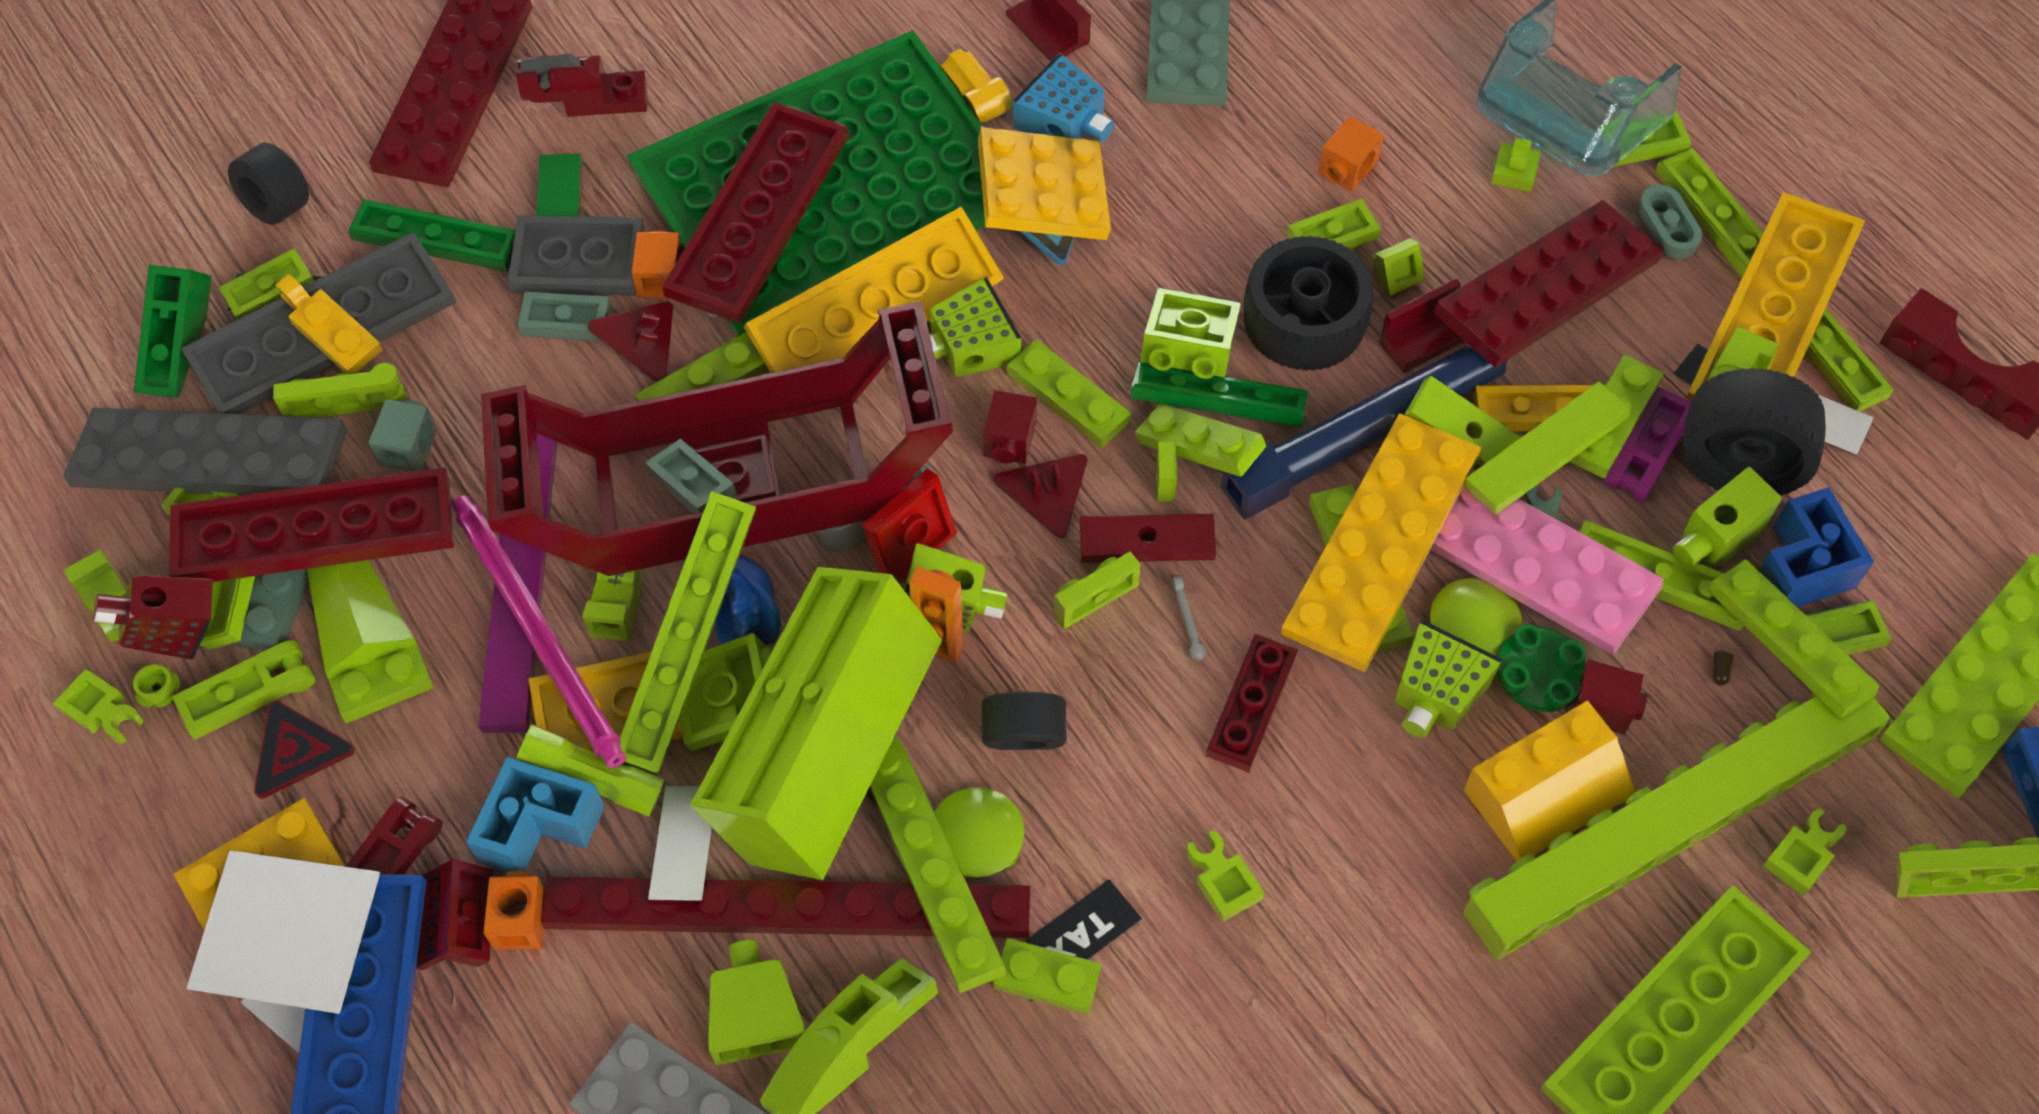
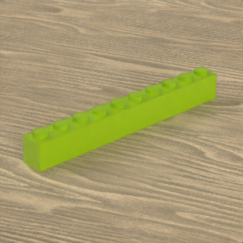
(1664, 821)

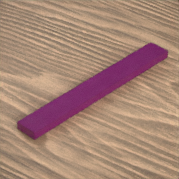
(509, 652)

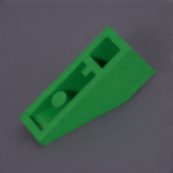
(171, 319)

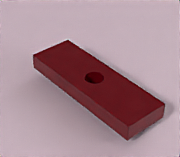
(1172, 537)
(1246, 722)

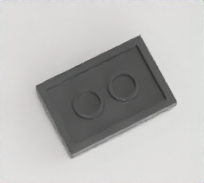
(574, 255)

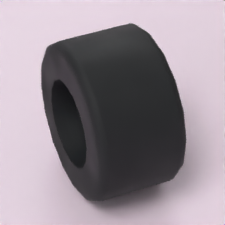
(268, 183)
(1024, 721)

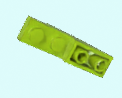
(837, 1041)

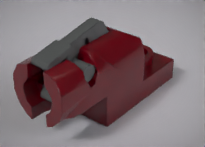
(581, 85)

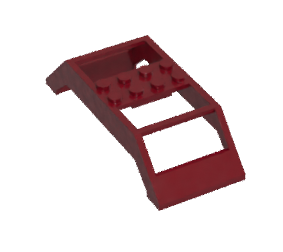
(731, 433)

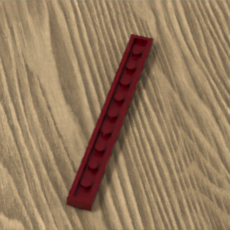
(769, 907)

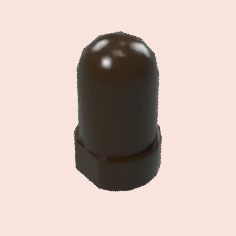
(1722, 667)

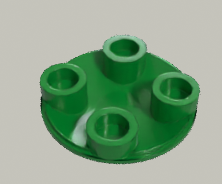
(1541, 668)

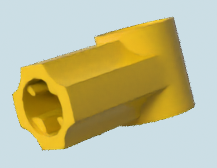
(983, 95)

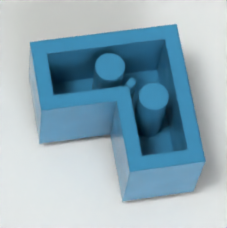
(532, 804)

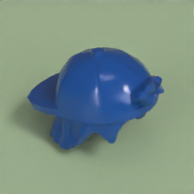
(748, 605)

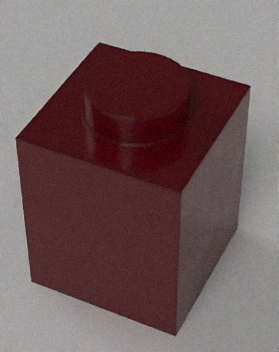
(1009, 427)
(1612, 694)

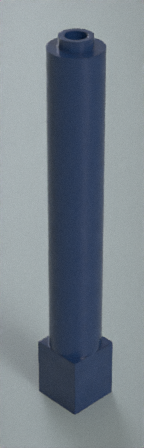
(1347, 432)

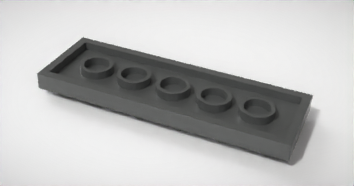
(263, 348)
(203, 451)

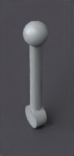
(1197, 650)

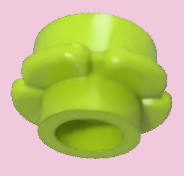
(148, 679)

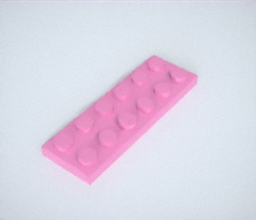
(1549, 568)

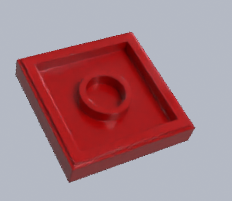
(911, 517)

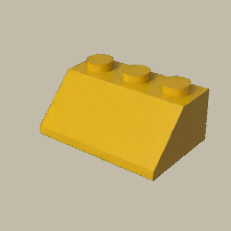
(1551, 782)

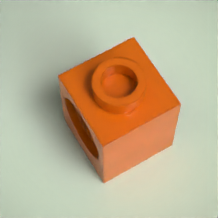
(1350, 153)
(653, 261)
(520, 930)

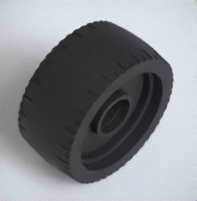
(1308, 302)
(1755, 422)

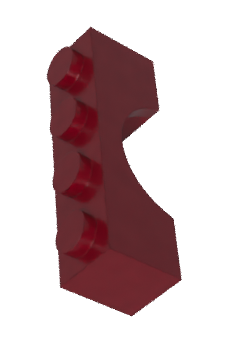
(1929, 340)

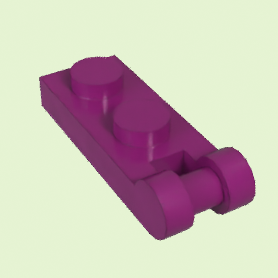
(1650, 444)

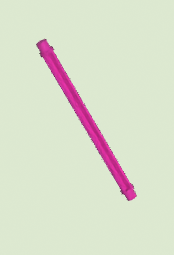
(544, 641)

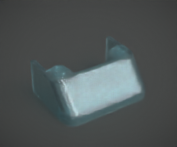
(1563, 111)

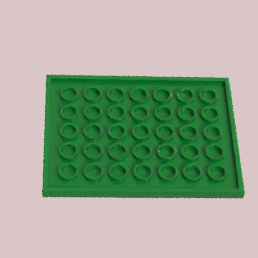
(900, 169)

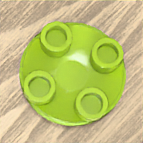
(1476, 613)
(981, 830)

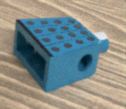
(1062, 104)

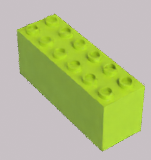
(818, 722)

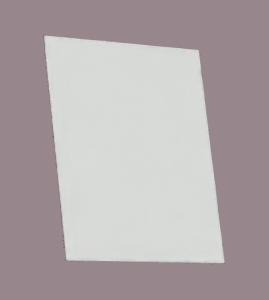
(284, 931)

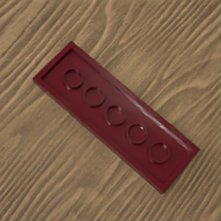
(449, 90)
(755, 212)
(1547, 283)
(311, 526)

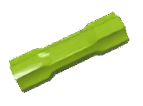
(623, 784)

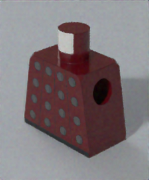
(159, 614)

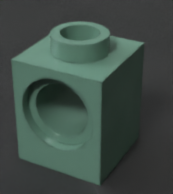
(403, 435)

